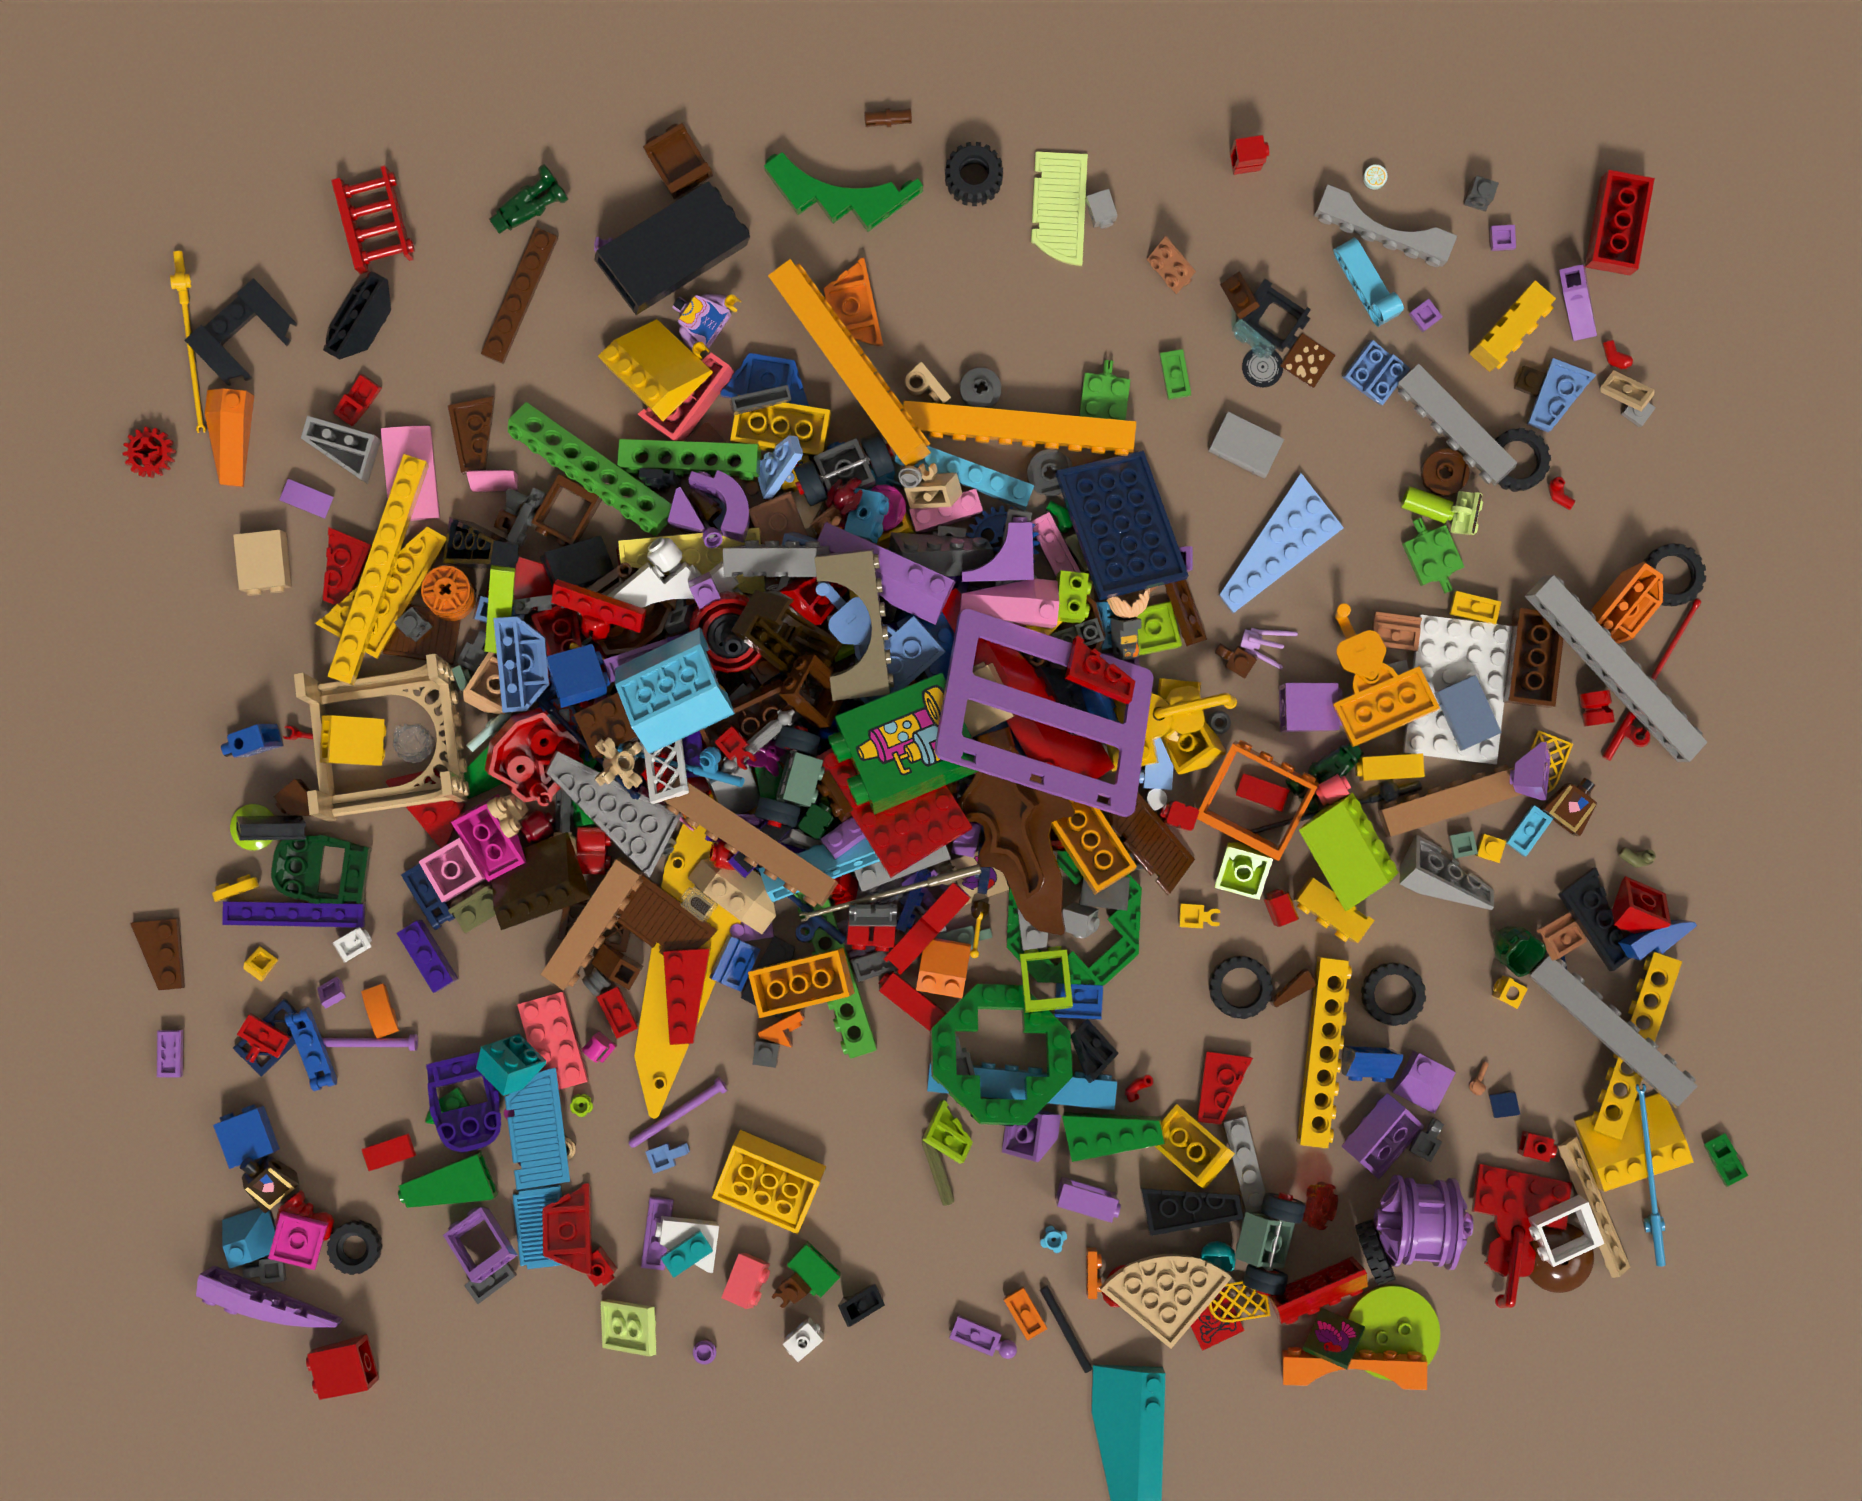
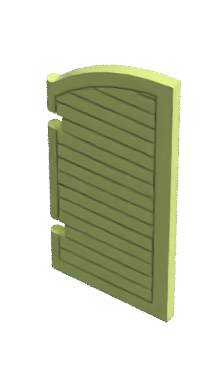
(1060, 205)

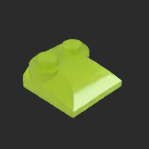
(1243, 870)

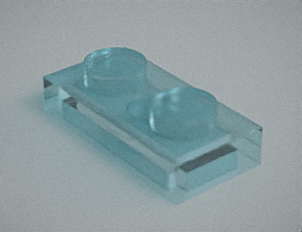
(1259, 344)

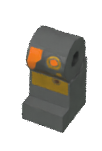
(1125, 637)

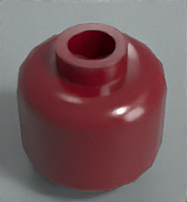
(537, 826)

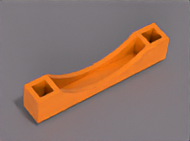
(1405, 1370)

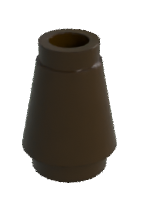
(704, 505)

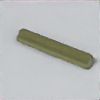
(938, 1174)

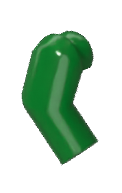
(1062, 515)

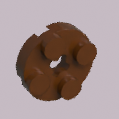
(1433, 479)

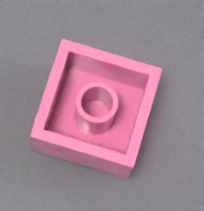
(452, 870)

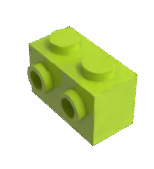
(1073, 592)

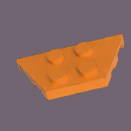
(854, 304)

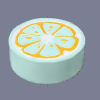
(1375, 177)

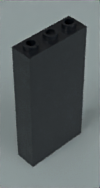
(672, 247)

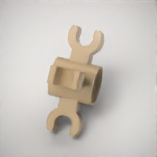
(625, 764)

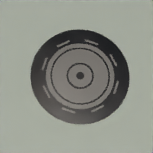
(1262, 371)

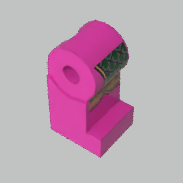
(598, 1047)

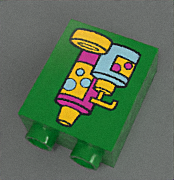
(895, 746)

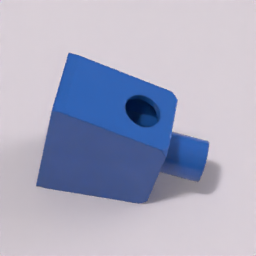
(252, 741)

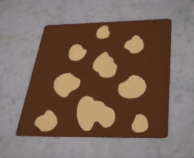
(1307, 360)

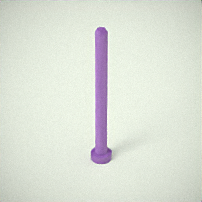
(411, 1042)
(719, 1086)

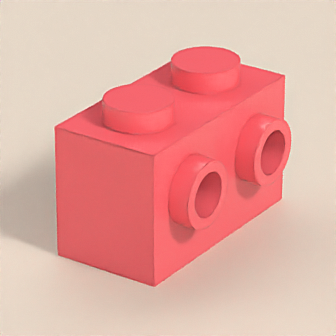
(746, 1281)

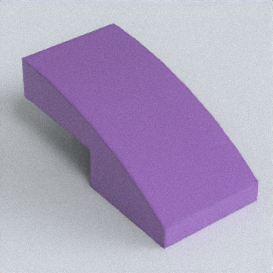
(306, 498)

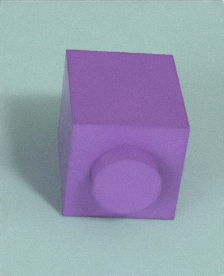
(704, 589)

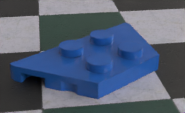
(765, 373)

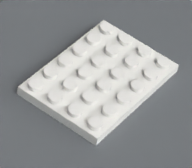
(1448, 654)

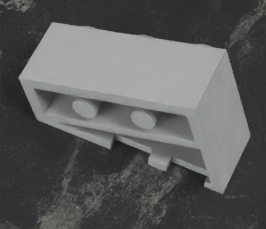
(344, 445)

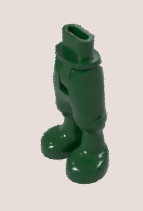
(524, 206)
(1336, 762)

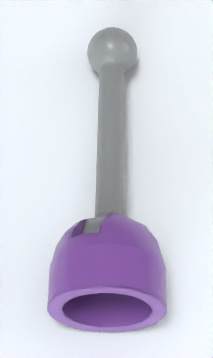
(711, 535)

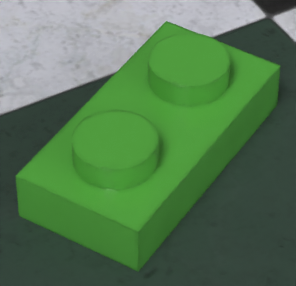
(1175, 374)

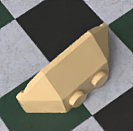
(738, 895)

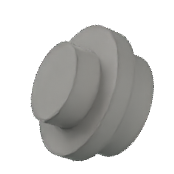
(910, 476)

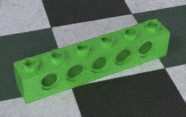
(631, 450)

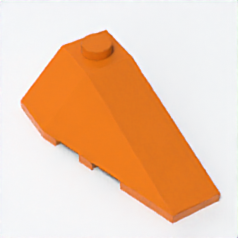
(229, 426)

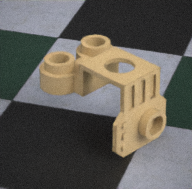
(508, 811)

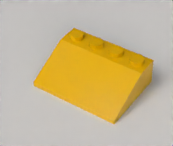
(655, 367)
(1624, 1161)
(768, 1181)

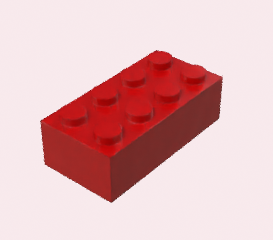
(1619, 222)

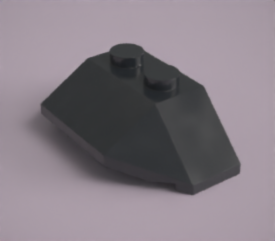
(359, 317)

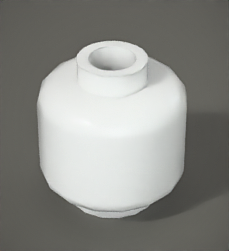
(664, 555)

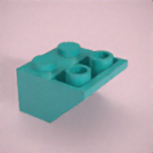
(509, 1063)

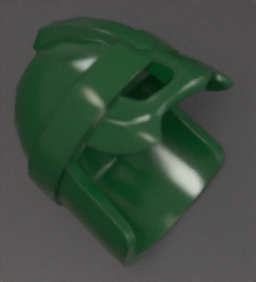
(1518, 949)

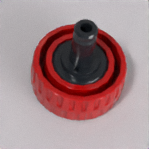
(716, 620)

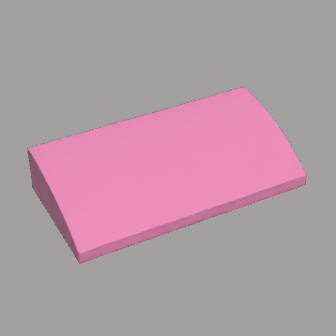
(415, 442)

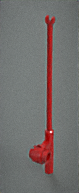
(1626, 728)

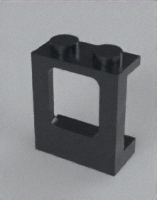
(1265, 296)

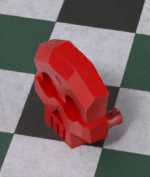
(520, 745)

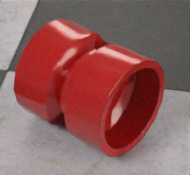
(1597, 708)

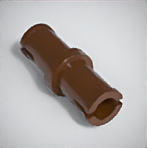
(888, 117)

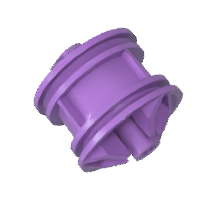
(1423, 1222)

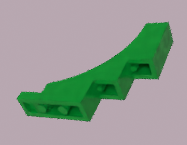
(868, 204)

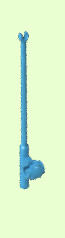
(709, 766)
(1654, 1223)

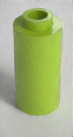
(1427, 505)

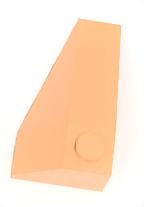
(484, 687)

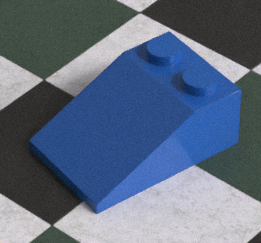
(1370, 1062)

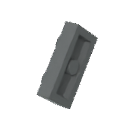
(482, 1290)

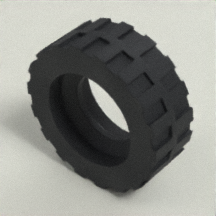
(338, 1256)

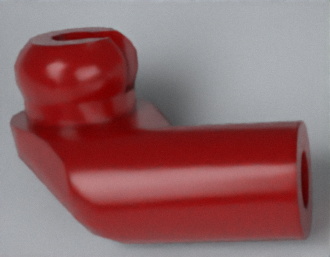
(1616, 358)
(1557, 493)
(1136, 1085)

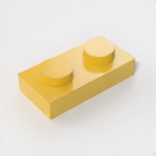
(1475, 607)

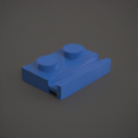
(734, 963)
(1086, 1001)

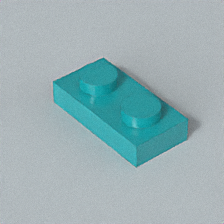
(686, 1253)

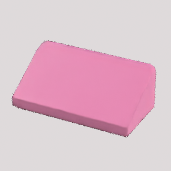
(492, 480)

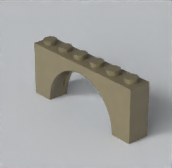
(858, 573)

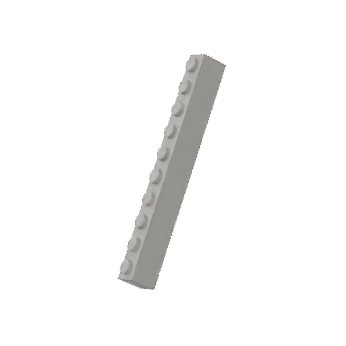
(1616, 668)

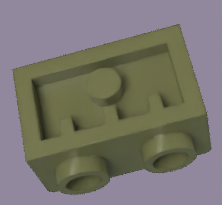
(474, 909)

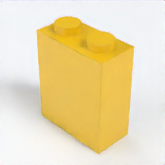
(352, 740)

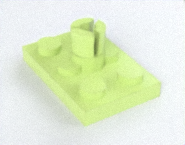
(628, 1327)

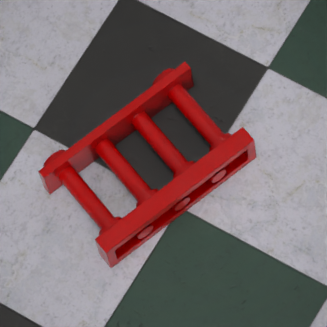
(355, 235)

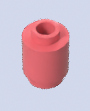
(1333, 789)

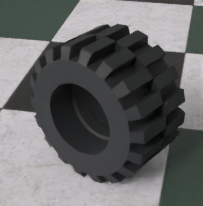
(974, 155)

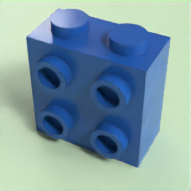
(578, 675)
(246, 1135)

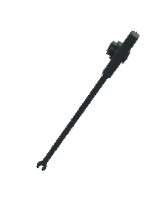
(1388, 792)

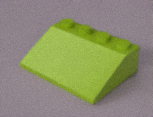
(1348, 851)

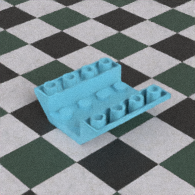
(672, 692)

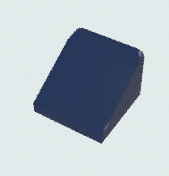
(1504, 1104)

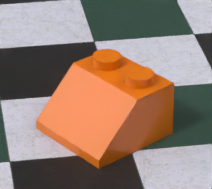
(944, 968)

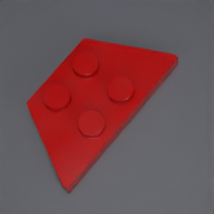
(433, 817)
(569, 1230)

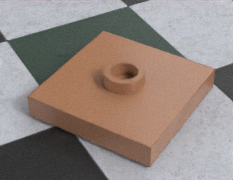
(777, 518)

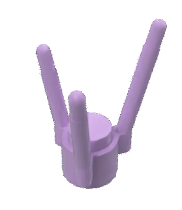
(1252, 640)

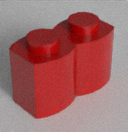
(593, 850)
(1280, 907)

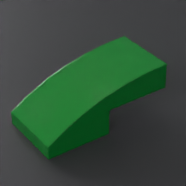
(1725, 1160)

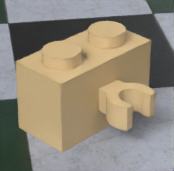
(934, 489)

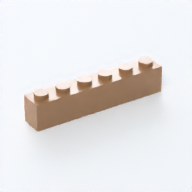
(1447, 802)
(592, 923)

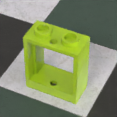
(1046, 1004)

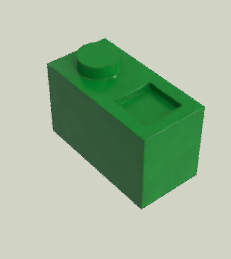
(814, 1269)

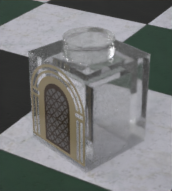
(698, 903)

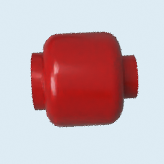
(720, 855)

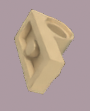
(937, 392)

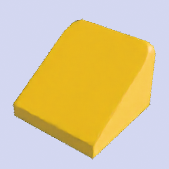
(260, 963)

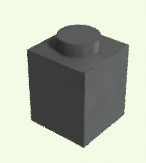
(766, 1053)

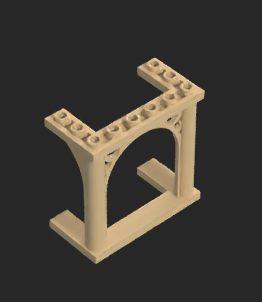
(450, 786)

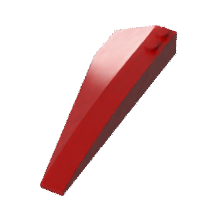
(1036, 739)

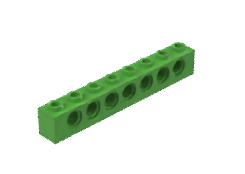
(586, 458)
(865, 1042)

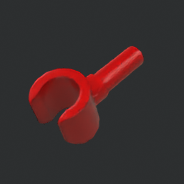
(297, 734)

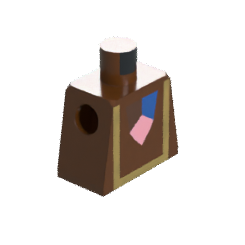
(1571, 806)

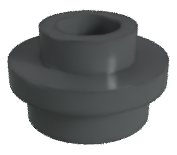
(1224, 717)

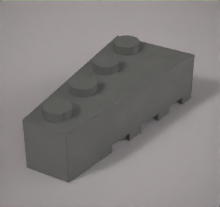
(942, 553)

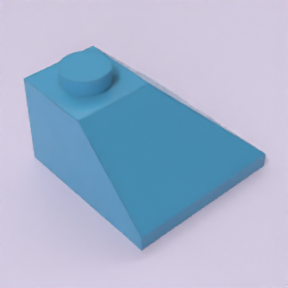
(247, 1236)

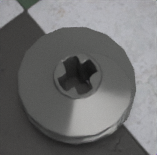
(973, 379)

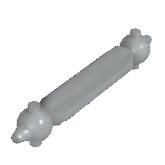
(761, 738)

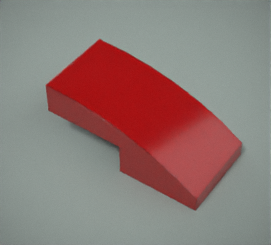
(358, 400)
(1262, 792)
(388, 1152)

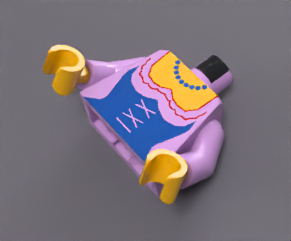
(703, 319)

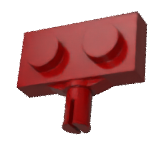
(262, 1037)

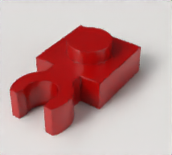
(733, 746)

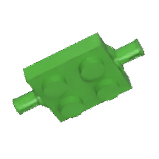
(1104, 394)
(1433, 555)

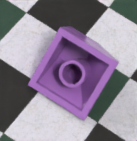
(1532, 773)
(1424, 1082)
(1033, 1139)

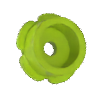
(581, 1111)

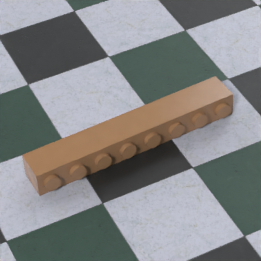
(754, 844)

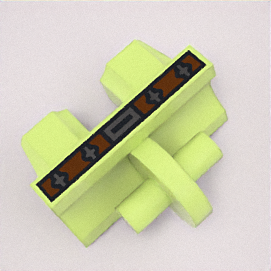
(1466, 513)

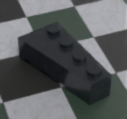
(477, 547)
(1182, 1210)

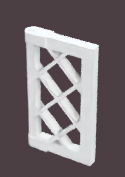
(668, 792)

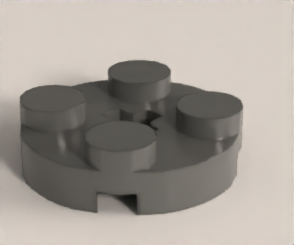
(1038, 466)

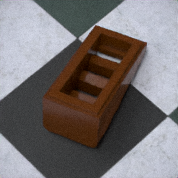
(1298, 985)

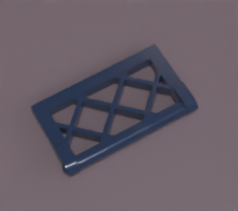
(270, 1017)

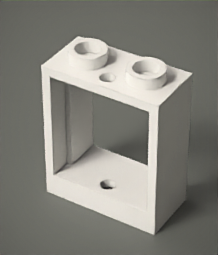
(1574, 1248)

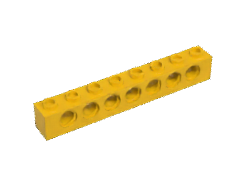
(1669, 969)
(1314, 1063)

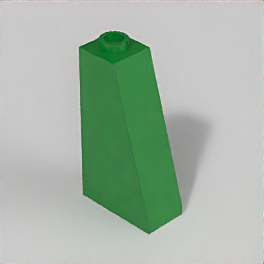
(455, 1183)

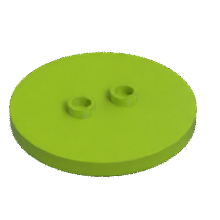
(1396, 1321)

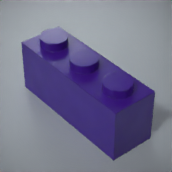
(427, 956)

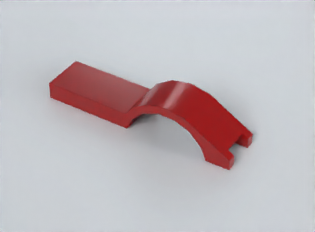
(927, 927)

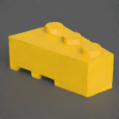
(1325, 905)

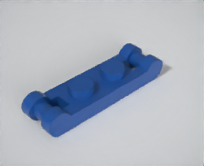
(311, 1048)

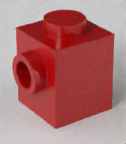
(602, 1268)

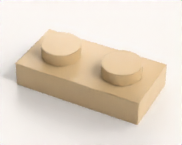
(1627, 390)

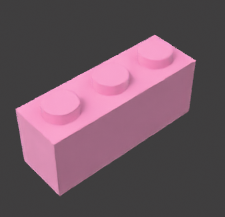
(928, 519)

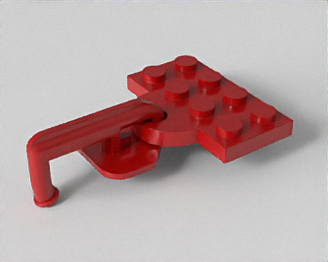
(1512, 1200)

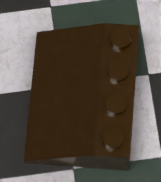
(541, 885)

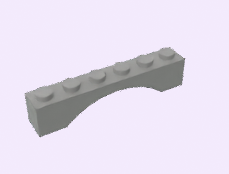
(1340, 209)

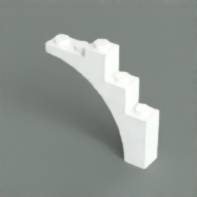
(649, 587)

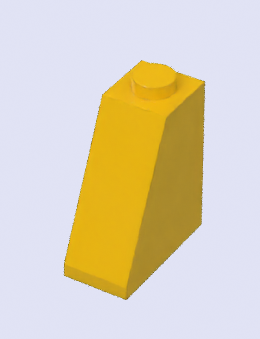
(1390, 767)

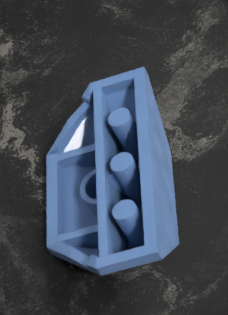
(520, 663)

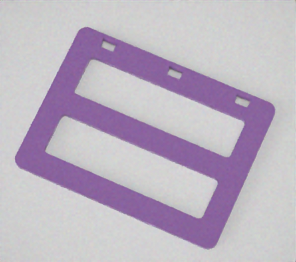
(965, 686)

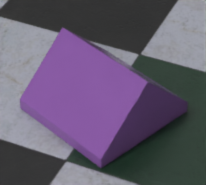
(684, 515)

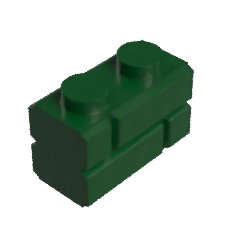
(818, 820)

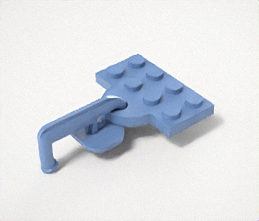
(910, 646)

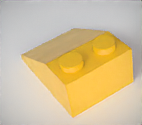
(1193, 1147)

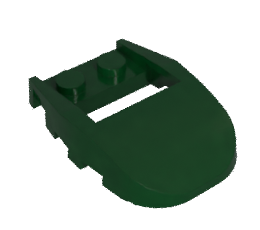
(299, 866)

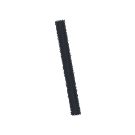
(1066, 1329)

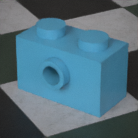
(868, 516)

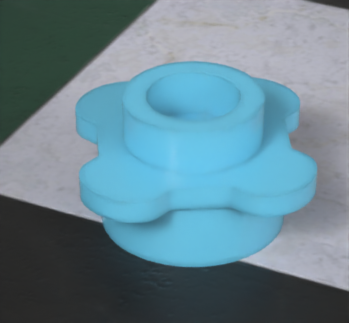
(1060, 1236)

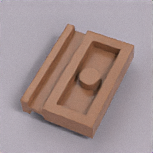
(1397, 630)
(1561, 936)

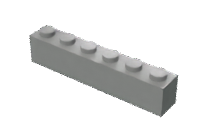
(1456, 425)

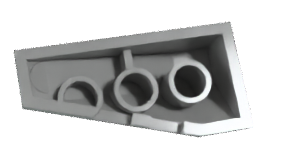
(1436, 876)

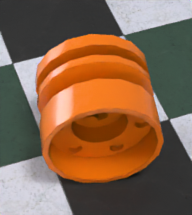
(458, 602)

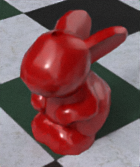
(296, 1206)

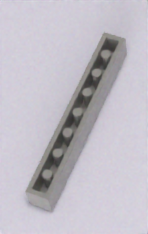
(1613, 1031)

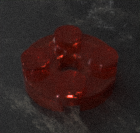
(1320, 1205)

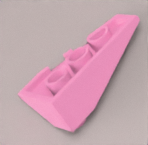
(1019, 603)

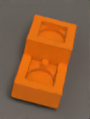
(379, 1011)

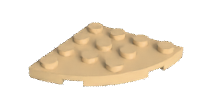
(1166, 1292)

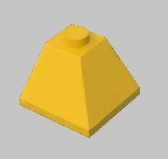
(1194, 749)

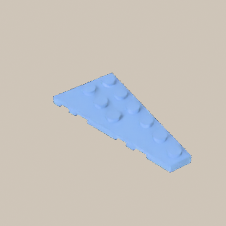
(1289, 536)

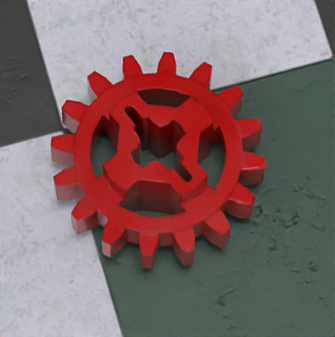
(150, 462)

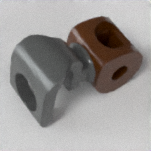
(508, 516)

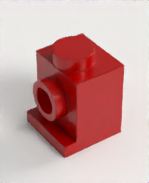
(845, 890)
(1530, 1142)

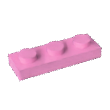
(1054, 545)

